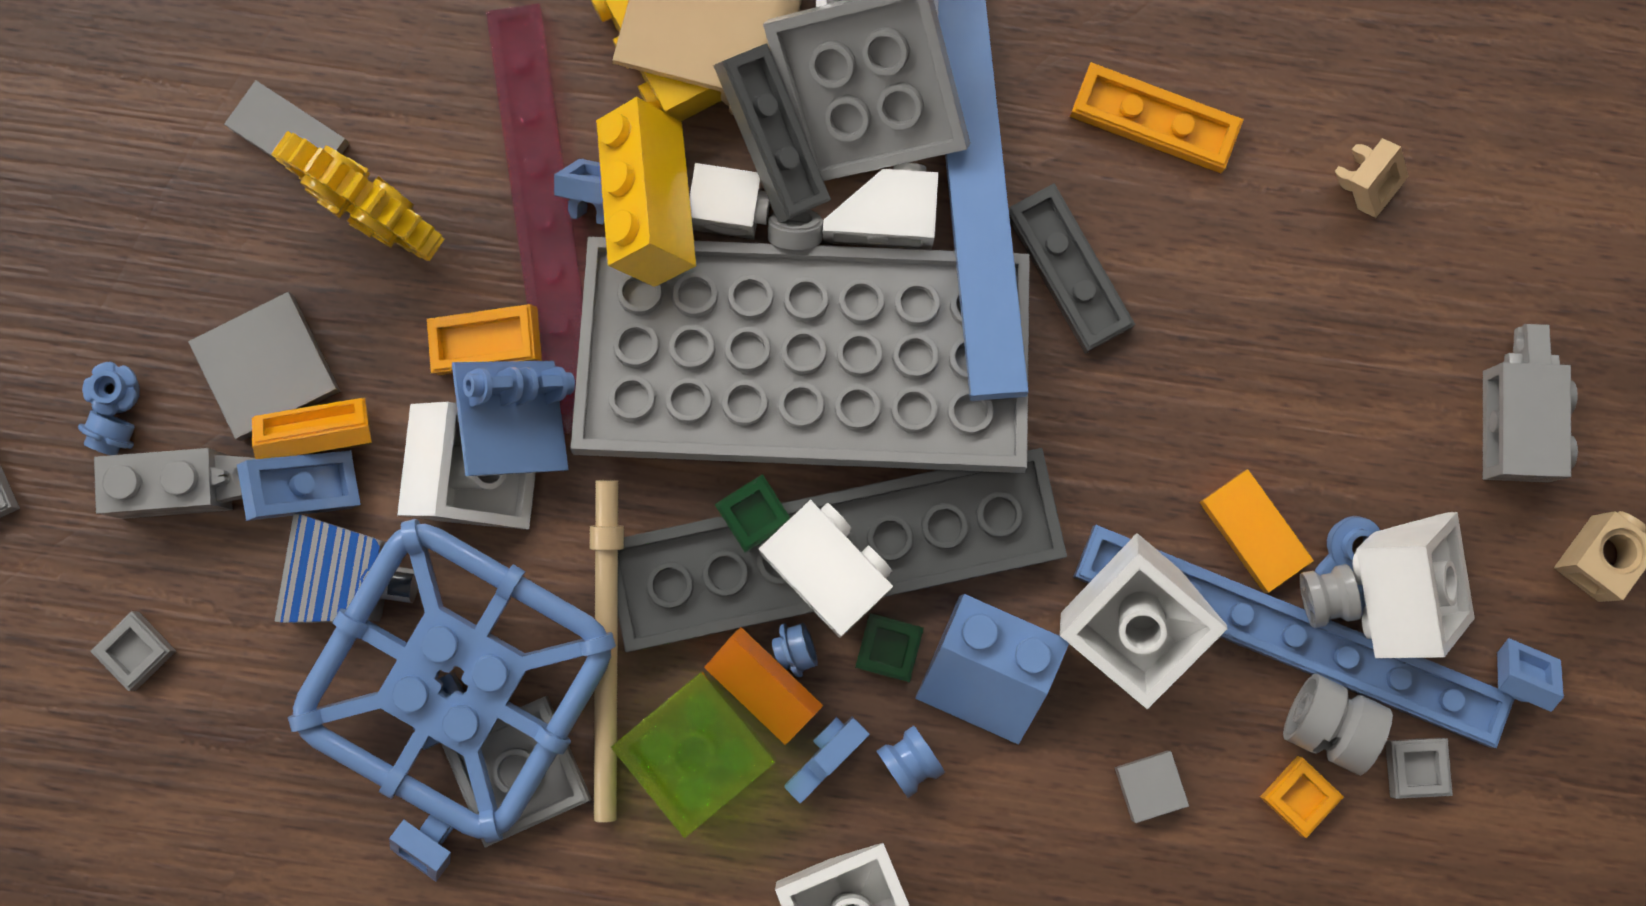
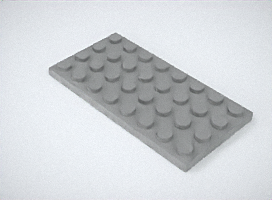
(790, 362)

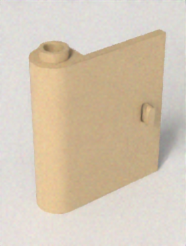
(691, 36)

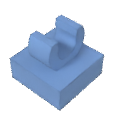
(581, 185)
(423, 846)

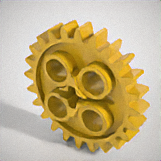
(344, 186)

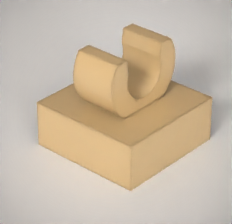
(1377, 178)

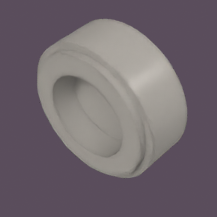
(796, 233)

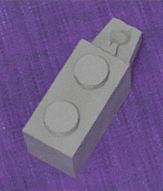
(1529, 412)
(166, 483)

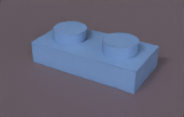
(298, 485)

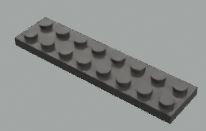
(923, 525)

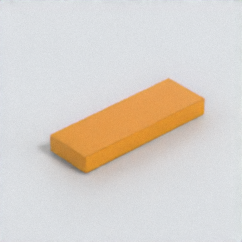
(1156, 118)

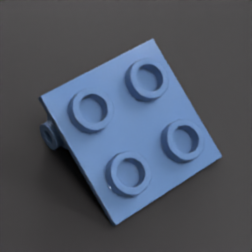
(511, 416)

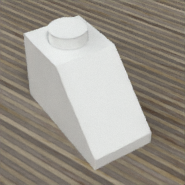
(888, 211)

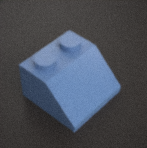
(992, 668)

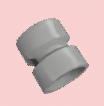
(1346, 728)

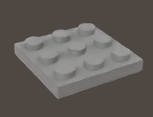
(869, 83)

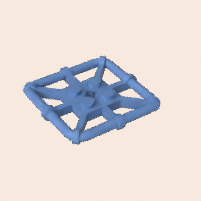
(416, 693)

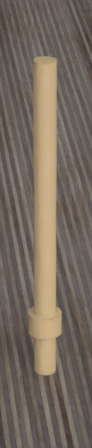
(606, 540)

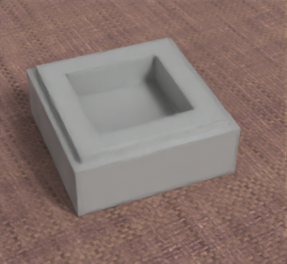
(133, 651)
(1418, 768)
(1151, 786)

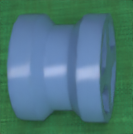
(910, 761)

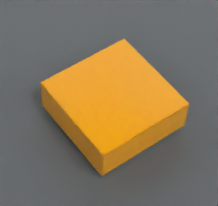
(1301, 797)

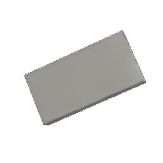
(266, 117)

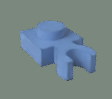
(835, 745)

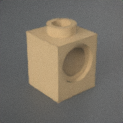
(1585, 562)

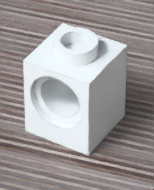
(727, 201)

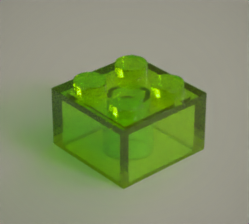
(694, 753)

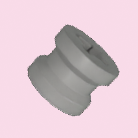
(1330, 596)

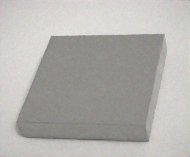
(264, 364)
(506, 754)

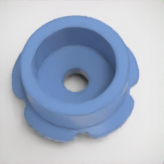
(125, 392)
(106, 433)
(795, 649)

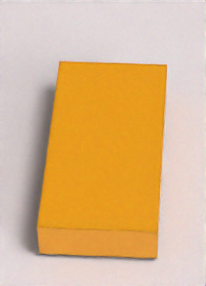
(484, 337)
(311, 429)
(1256, 531)

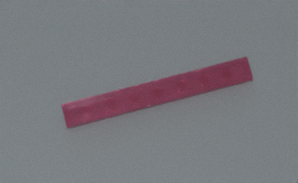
(533, 158)

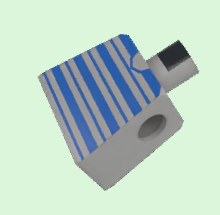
(326, 570)

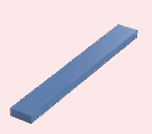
(982, 214)
(1331, 651)

